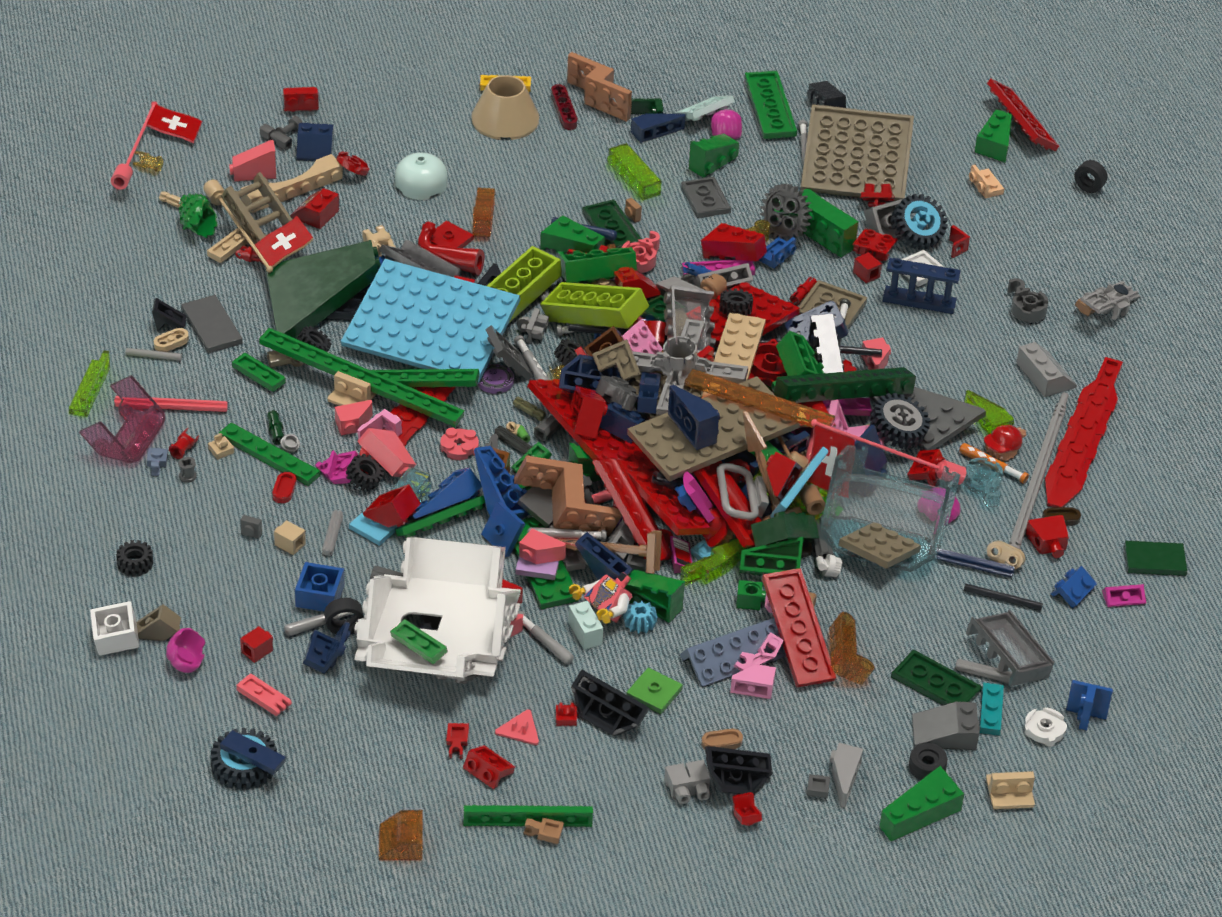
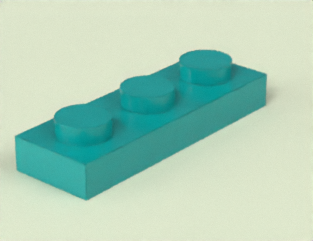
(991, 709)

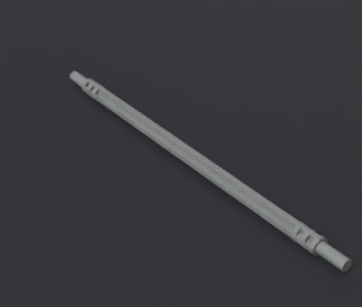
(1038, 474)

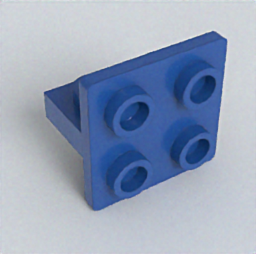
(1088, 701)

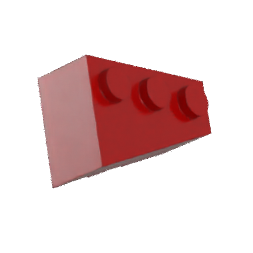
(734, 242)
(588, 408)

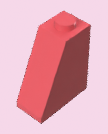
(255, 160)
(387, 450)

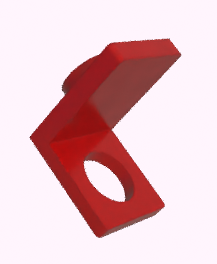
(959, 239)

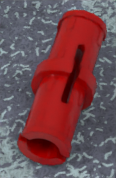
(802, 291)

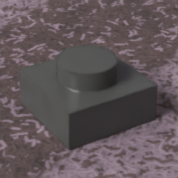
(251, 526)
(818, 786)

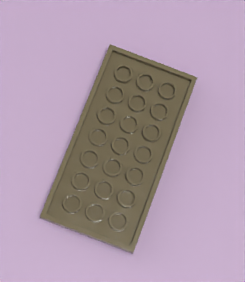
(675, 455)

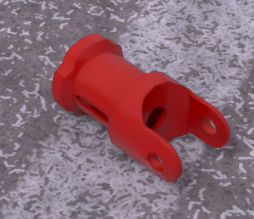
(248, 254)
(183, 443)

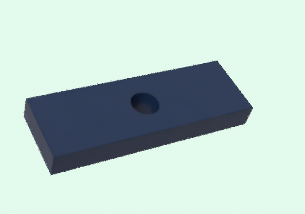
(252, 752)

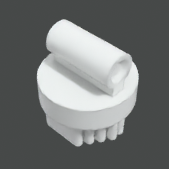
(830, 565)

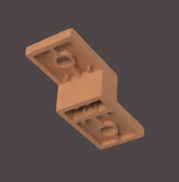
(599, 86)

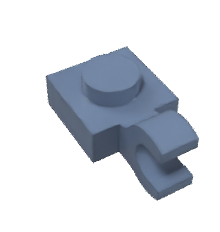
(157, 458)

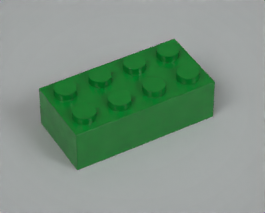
(830, 225)

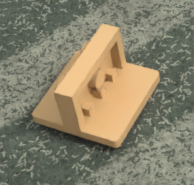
(349, 390)
(1011, 790)

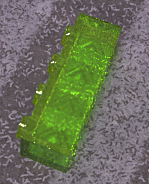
(634, 171)

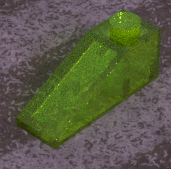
(995, 414)

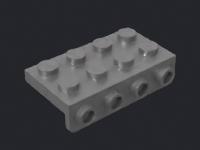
(416, 256)

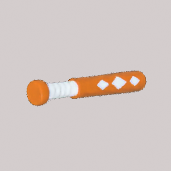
(973, 453)

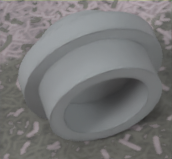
(290, 443)

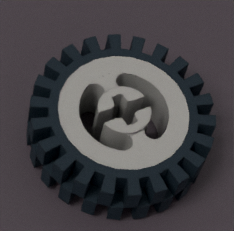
(900, 420)

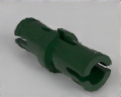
(275, 426)

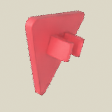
(520, 729)

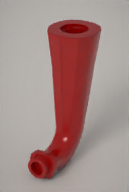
(465, 259)

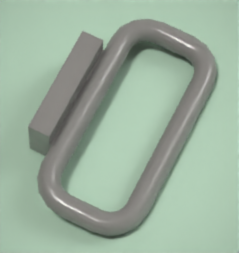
(756, 492)

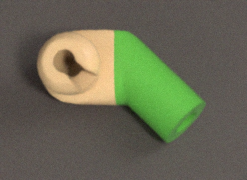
(518, 430)

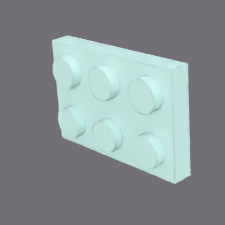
(706, 107)

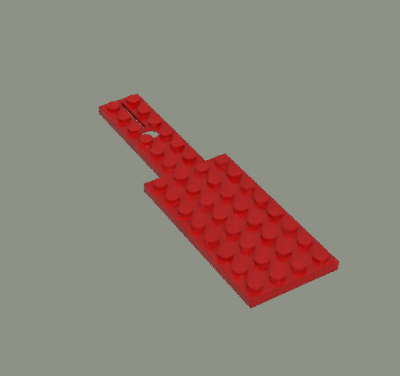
(632, 457)

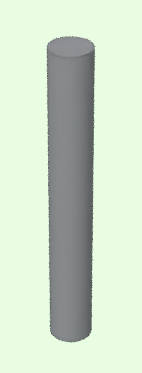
(153, 354)

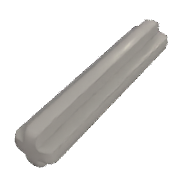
(332, 533)
(982, 670)

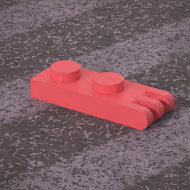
(263, 694)

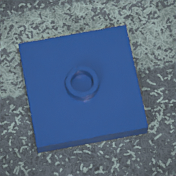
(503, 528)

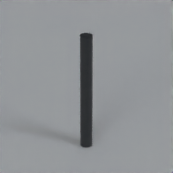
(1003, 597)

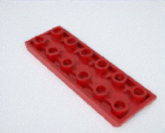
(629, 502)
(742, 528)

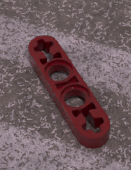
(566, 106)

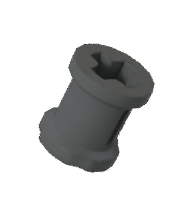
(184, 465)

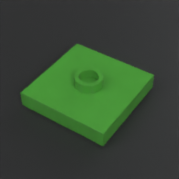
(654, 690)

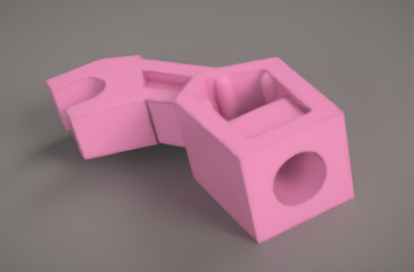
(761, 657)

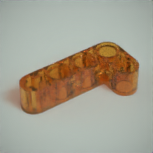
(483, 212)
(843, 651)

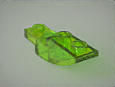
(710, 568)

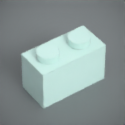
(585, 625)

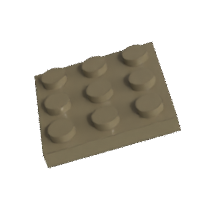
(824, 292)
(879, 545)

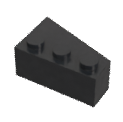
(826, 94)

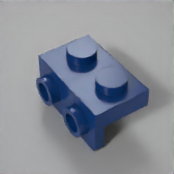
(778, 251)
(1074, 586)

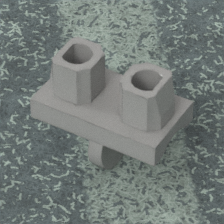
(533, 326)

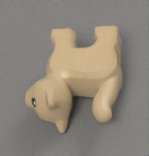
(378, 239)

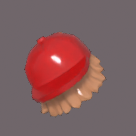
(1004, 441)
(719, 531)

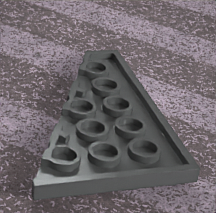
(946, 416)

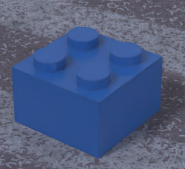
(318, 586)

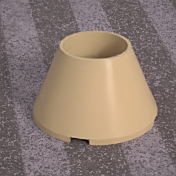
(505, 109)

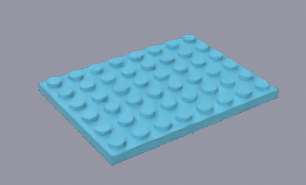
(429, 319)

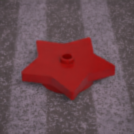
(767, 363)

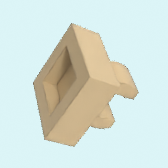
(220, 447)

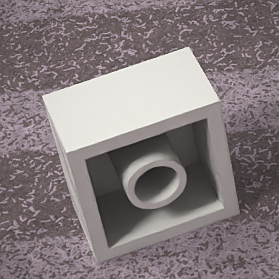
(114, 628)

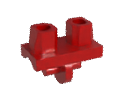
(870, 195)

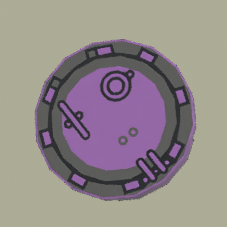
(496, 379)

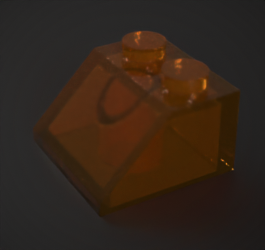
(402, 836)

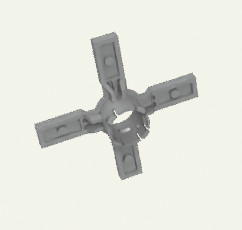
(672, 362)

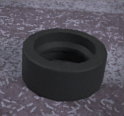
(341, 606)

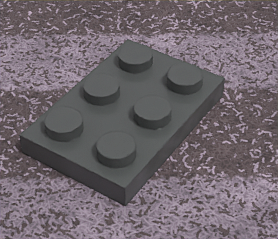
(508, 352)

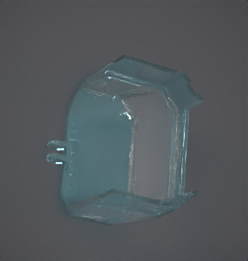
(898, 504)

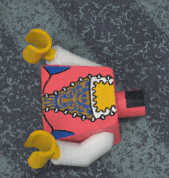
(606, 595)

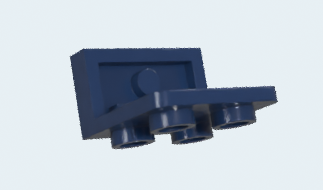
(324, 650)

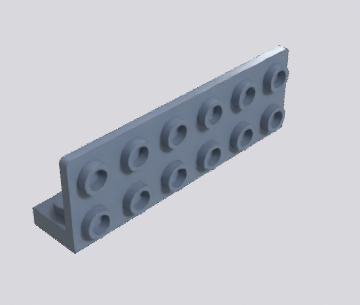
(716, 658)

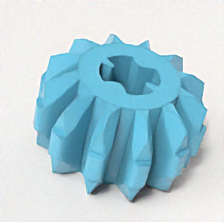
(640, 617)

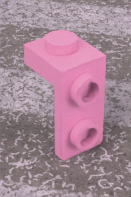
(382, 420)

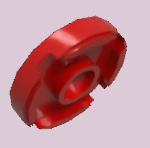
(353, 163)

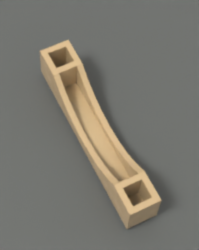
(323, 172)

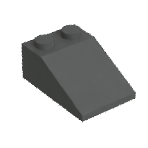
(948, 726)

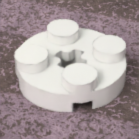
(1041, 734)

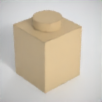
(289, 537)

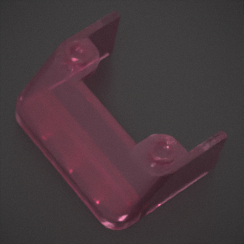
(141, 424)

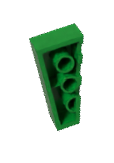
(595, 264)
(922, 805)

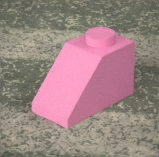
(754, 681)

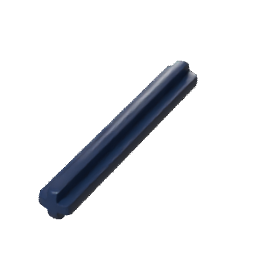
(975, 563)

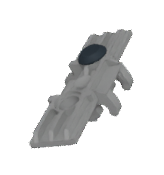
(1111, 298)

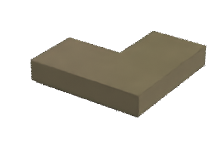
(620, 355)

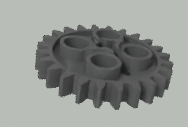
(788, 197)

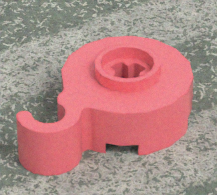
(646, 251)

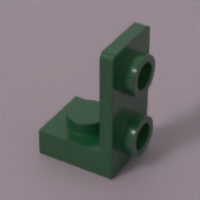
(647, 106)

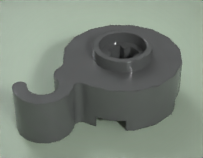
(1026, 304)
(618, 390)

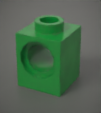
(750, 595)

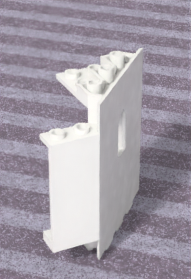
(447, 582)

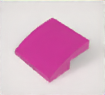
(698, 496)

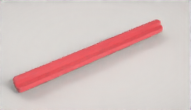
(186, 404)

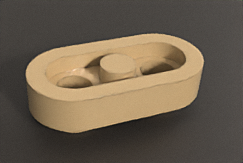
(171, 340)
(1005, 553)

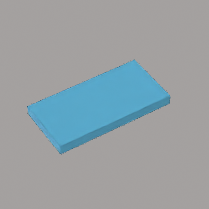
(800, 482)

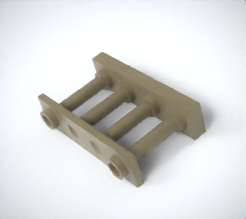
(242, 212)

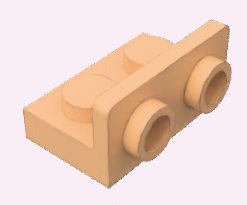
(985, 182)

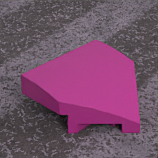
(335, 467)

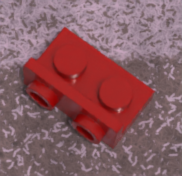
(920, 471)
(487, 765)

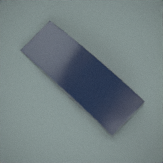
(648, 392)

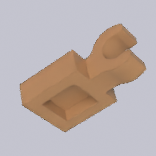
(547, 830)

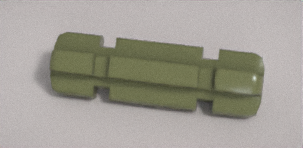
(529, 408)

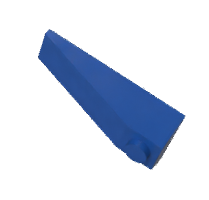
(497, 482)
(455, 488)

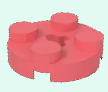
(454, 436)

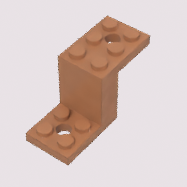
(567, 489)

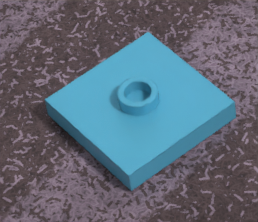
(371, 530)

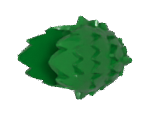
(197, 215)

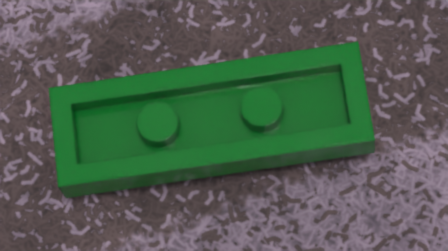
(258, 372)
(419, 641)

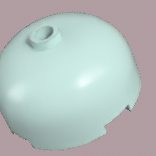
(421, 176)

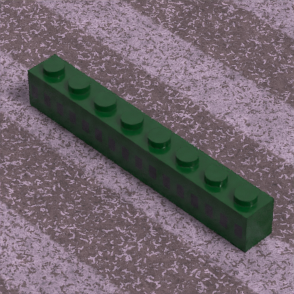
(845, 385)

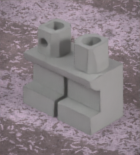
(687, 781)

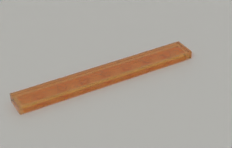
(756, 399)

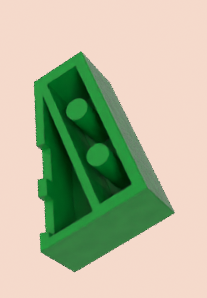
(994, 136)
(568, 234)

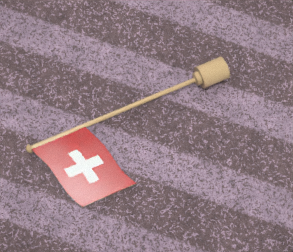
(275, 245)

